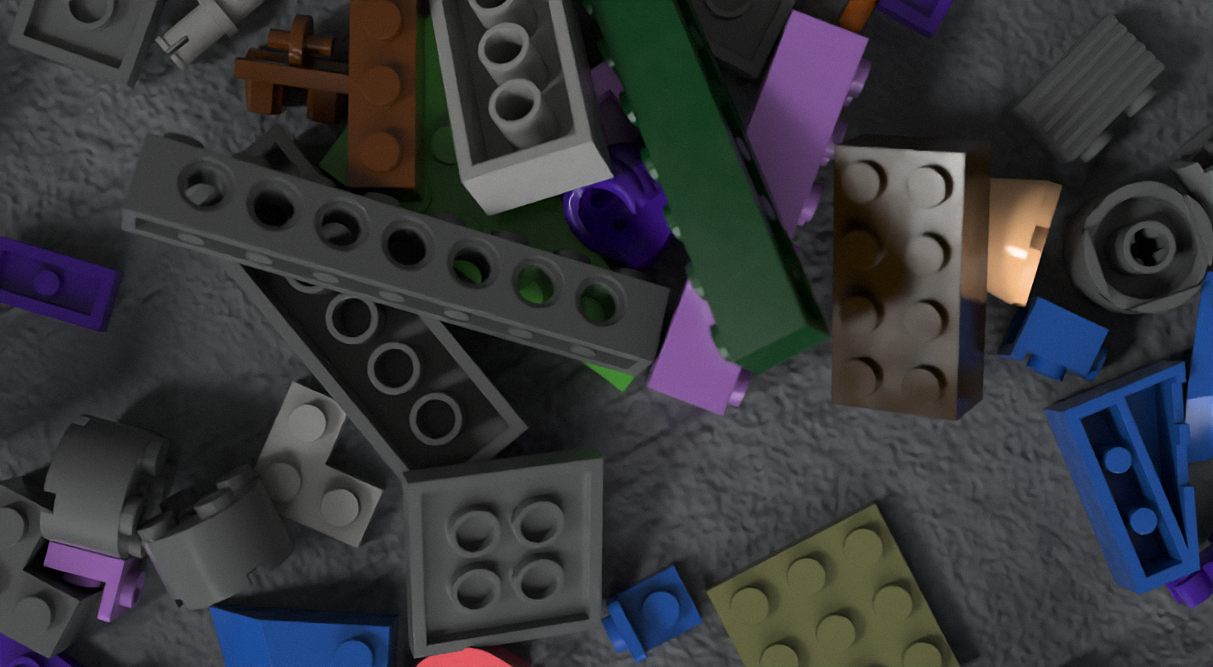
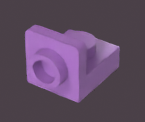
(90, 569)

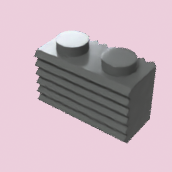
(1087, 91)

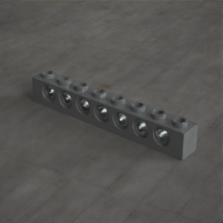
(230, 230)

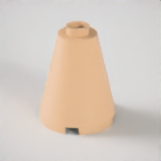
(1017, 233)

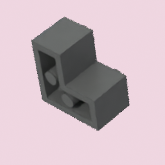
(34, 599)

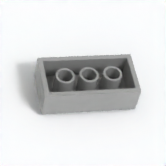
(519, 99)

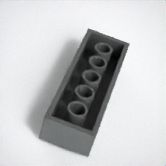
(390, 370)

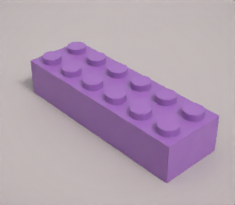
(792, 134)

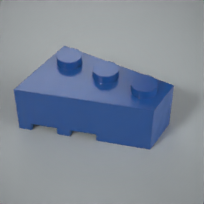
(1132, 472)

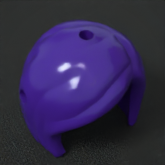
(621, 214)

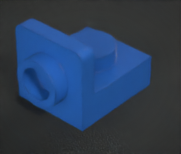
(650, 613)

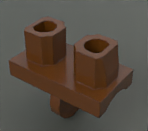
(271, 72)

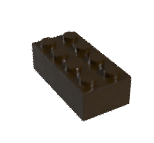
(910, 273)

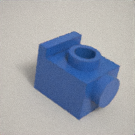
(1054, 341)

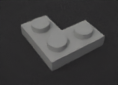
(299, 474)

